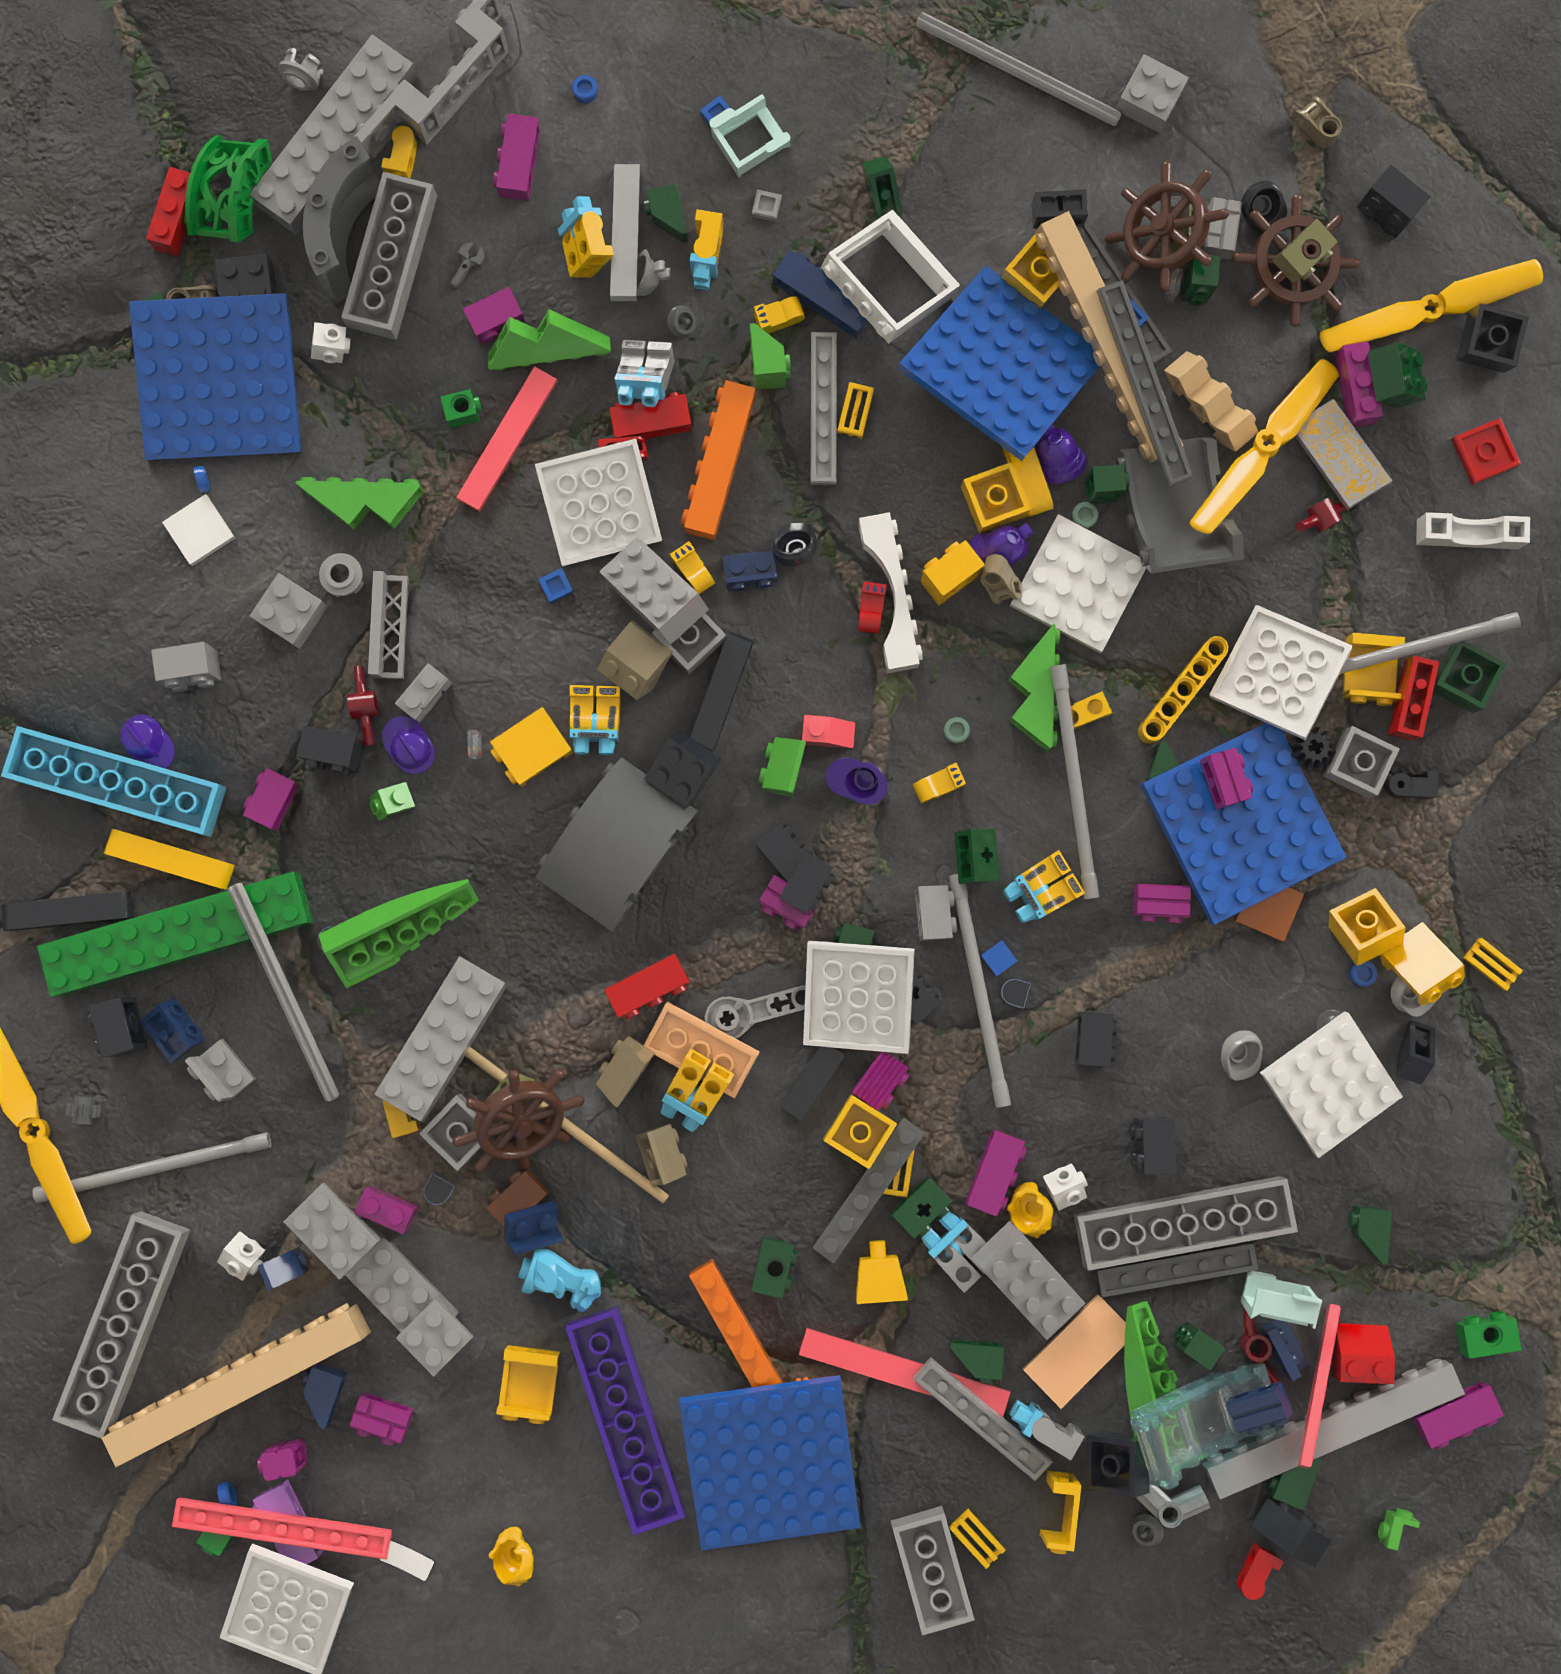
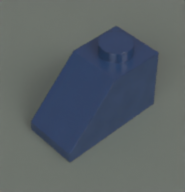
(284, 1268)
(323, 1392)

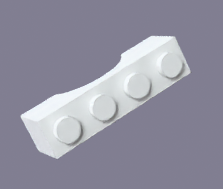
(1448, 530)

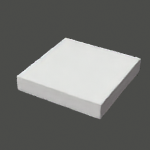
(198, 530)

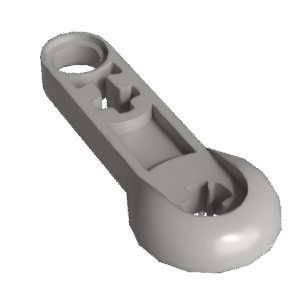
(749, 1012)

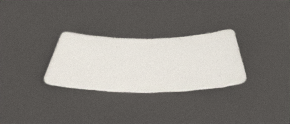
(409, 1561)

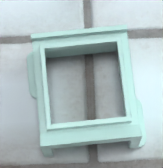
(730, 120)
(1279, 1299)

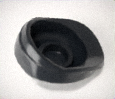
(1266, 199)
(794, 544)

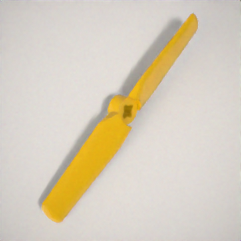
(1455, 299)
(1281, 427)
(21, 1107)

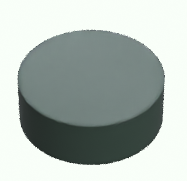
(1085, 515)
(956, 730)

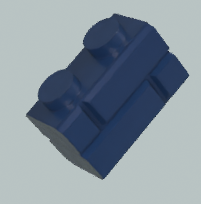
(1259, 1408)

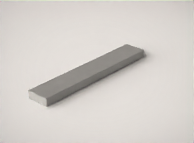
(625, 232)
(823, 407)
(982, 1419)

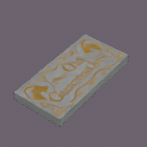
(1342, 455)

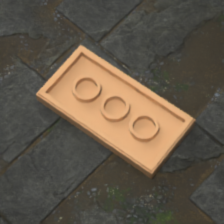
(679, 1032)
(1078, 1351)

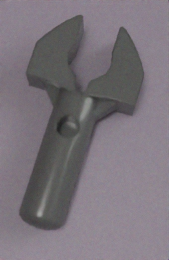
(467, 263)

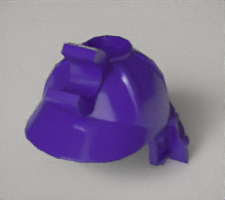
(1060, 456)
(1003, 541)

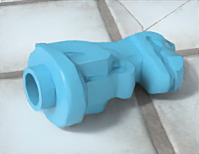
(555, 1275)

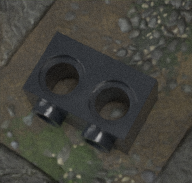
(1054, 203)

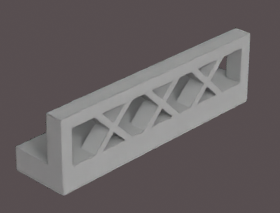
(378, 625)

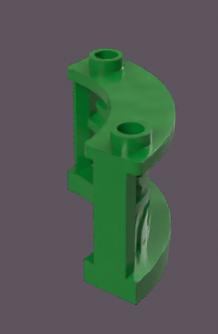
(245, 169)

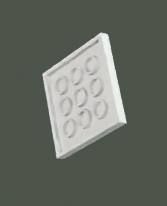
(598, 501)
(1079, 583)
(1280, 672)
(858, 996)
(1331, 1084)
(286, 1610)

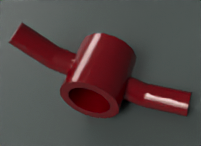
(1322, 516)
(363, 705)
(1266, 1348)

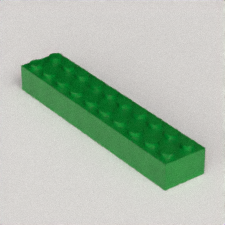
(170, 936)

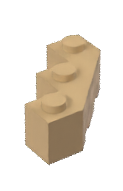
(1211, 401)

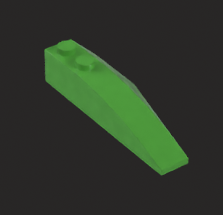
(389, 930)
(1144, 1359)

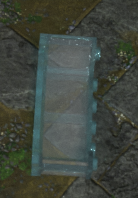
(1194, 1423)

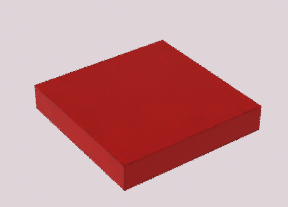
(1486, 451)

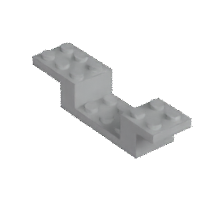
(427, 116)
(382, 1275)

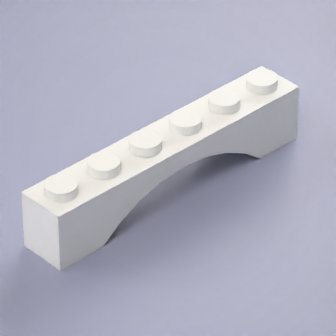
(879, 541)

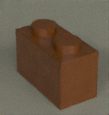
(521, 1194)

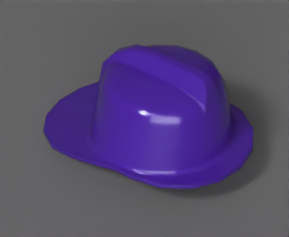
(147, 741)
(408, 744)
(857, 780)

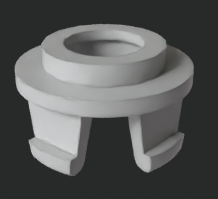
(303, 75)
(352, 584)

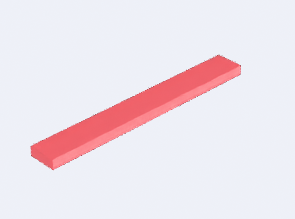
(887, 1366)
(282, 1528)

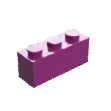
(517, 157)
(1357, 384)
(995, 1173)
(1458, 1416)

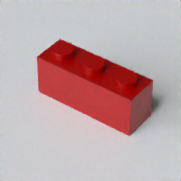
(168, 225)
(666, 418)
(1416, 688)
(647, 987)

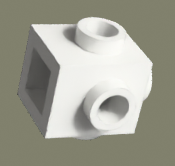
(329, 343)
(1066, 1186)
(241, 1256)

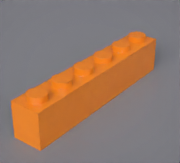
(719, 460)
(734, 1325)

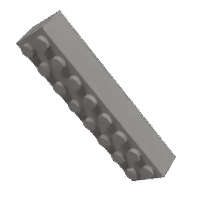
(332, 123)
(1185, 1223)
(121, 1324)

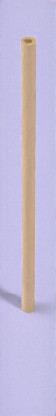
(579, 1134)

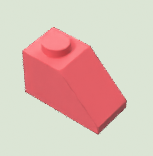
(828, 732)

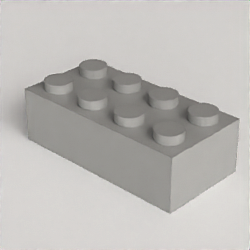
(654, 590)
(1028, 1280)
(932, 1570)

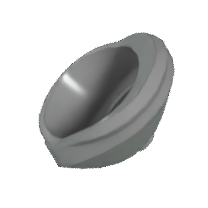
(1406, 999)
(1241, 1055)

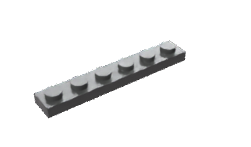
(868, 1190)
(1177, 1269)

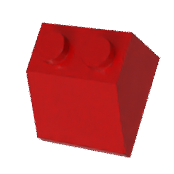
(1363, 1354)

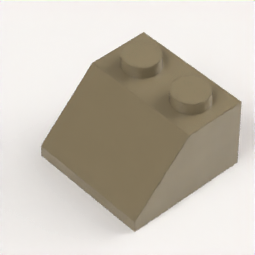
(635, 660)
(623, 1070)
(661, 1154)

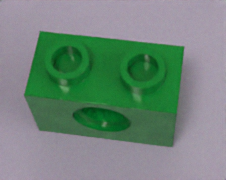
(1503, 1339)

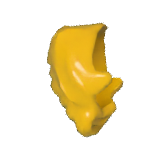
(1030, 1210)
(512, 1558)

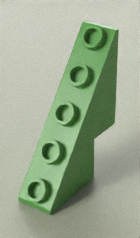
(552, 341)
(355, 499)
(1035, 681)

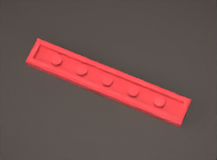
(507, 439)
(1319, 1386)

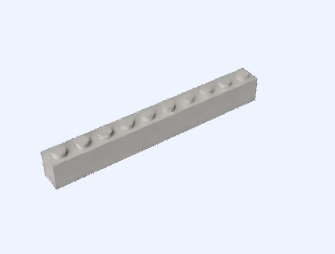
(1338, 1427)

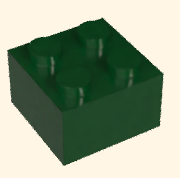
(1397, 375)
(1468, 676)

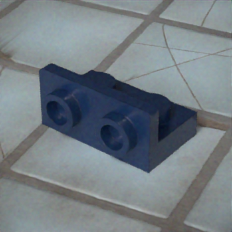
(749, 570)
(172, 1030)
(532, 1228)
(1285, 1348)

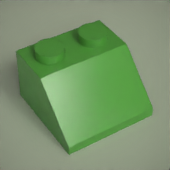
(768, 360)
(783, 766)

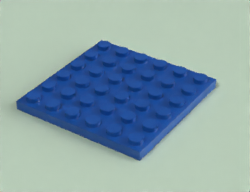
(1001, 363)
(215, 376)
(1252, 846)
(770, 1462)

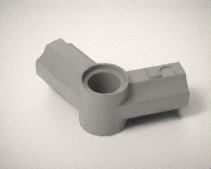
(1184, 1504)

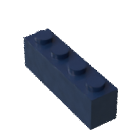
(818, 292)

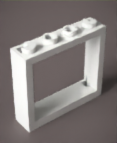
(912, 251)

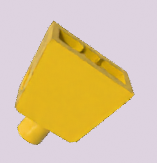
(879, 1277)

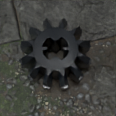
(1317, 757)

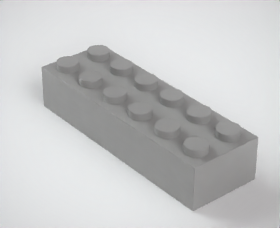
(389, 256)
(441, 1039)

